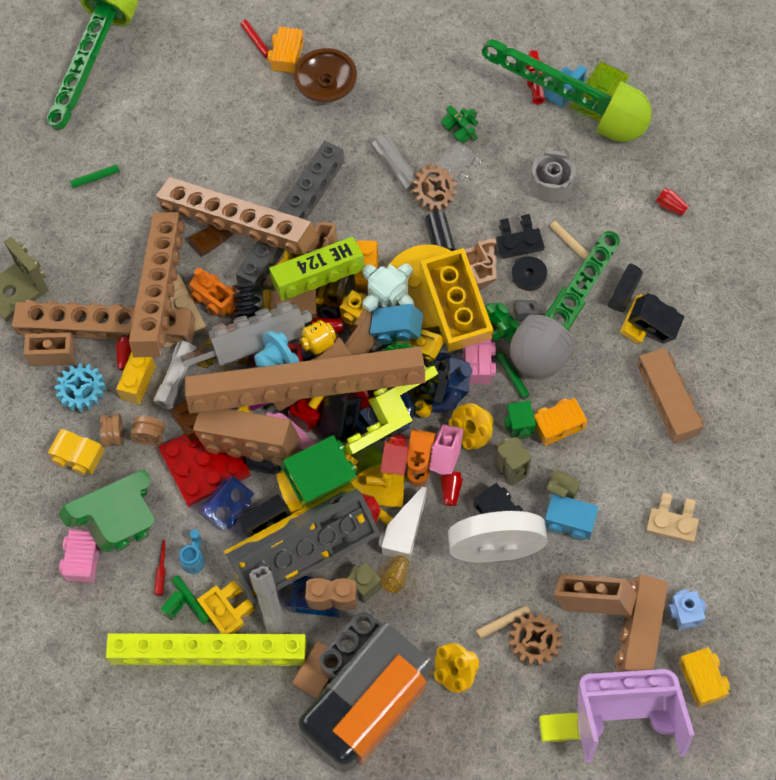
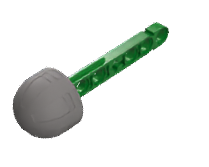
(543, 344)

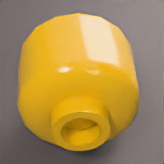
(318, 337)

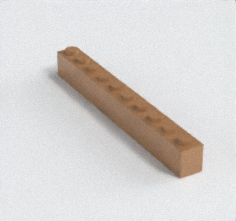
(304, 379)

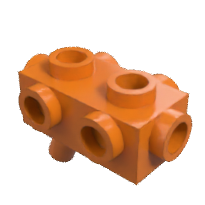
(211, 292)

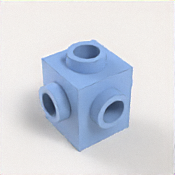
(687, 609)

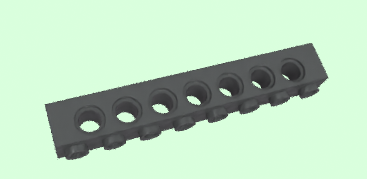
(298, 203)

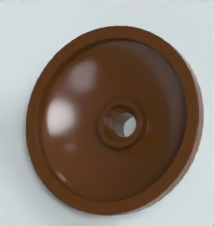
(325, 66)

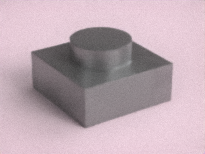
(525, 308)

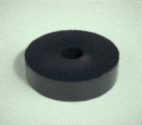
(533, 265)

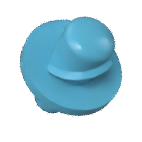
(275, 351)

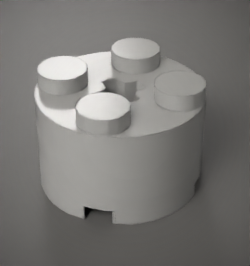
(552, 176)

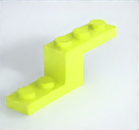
(390, 413)

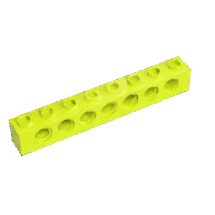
(207, 649)

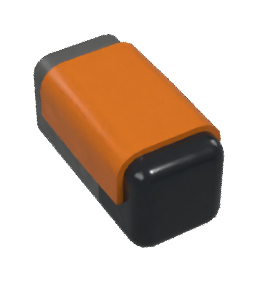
(366, 694)

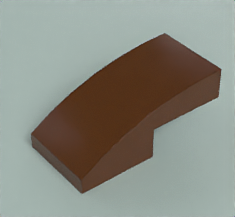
(208, 239)

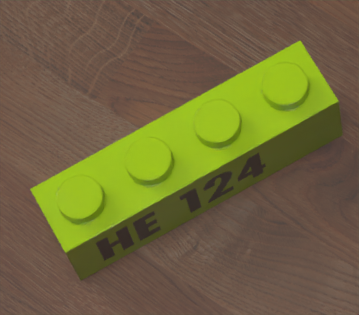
(317, 268)

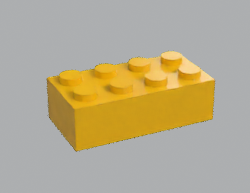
(456, 300)

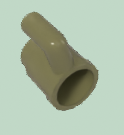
(563, 484)

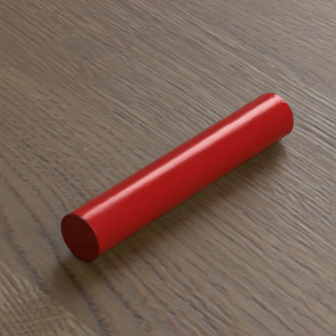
(255, 38)

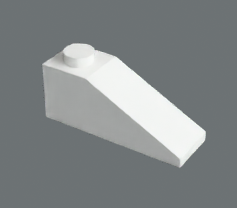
(403, 528)

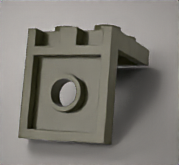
(23, 276)

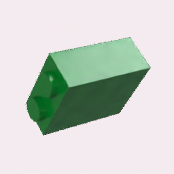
(318, 470)

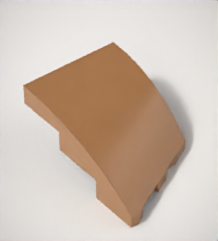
(482, 262)

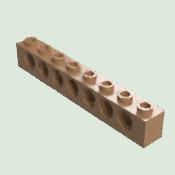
(237, 216)
(157, 285)
(26, 313)

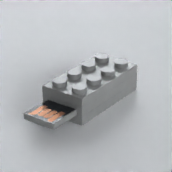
(246, 334)

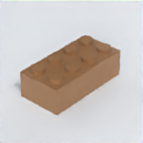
(247, 435)

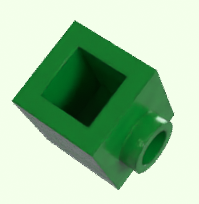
(520, 419)

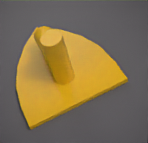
(384, 487)

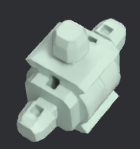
(387, 286)

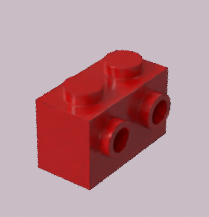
(304, 415)

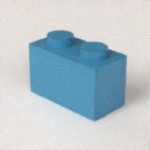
(396, 323)
(571, 517)

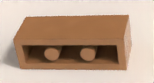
(595, 594)

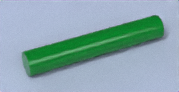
(94, 176)
(513, 376)
(191, 600)

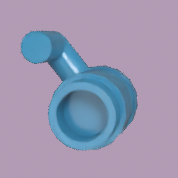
(191, 556)

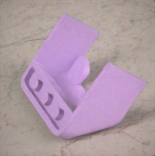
(632, 696)

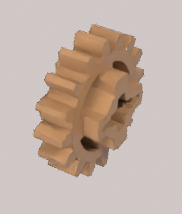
(443, 187)
(540, 648)

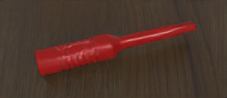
(160, 573)

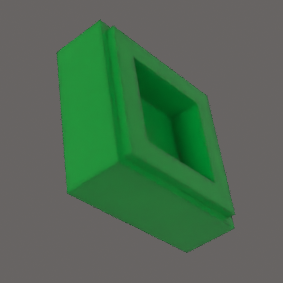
(173, 605)

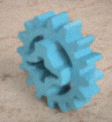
(83, 389)

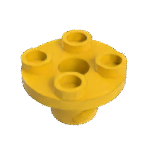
(475, 424)
(455, 667)

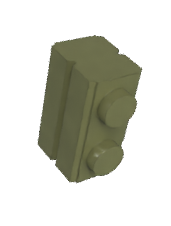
(512, 460)

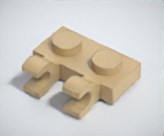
(673, 525)

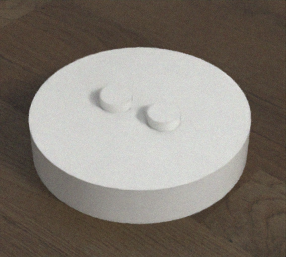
(497, 536)

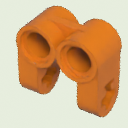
(419, 456)

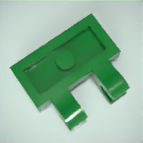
(502, 319)

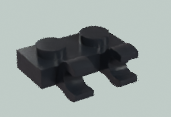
(521, 242)
(434, 387)

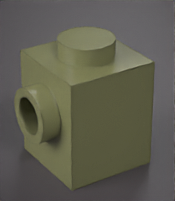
(367, 581)

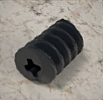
(247, 299)

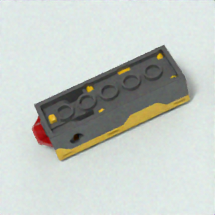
(307, 539)

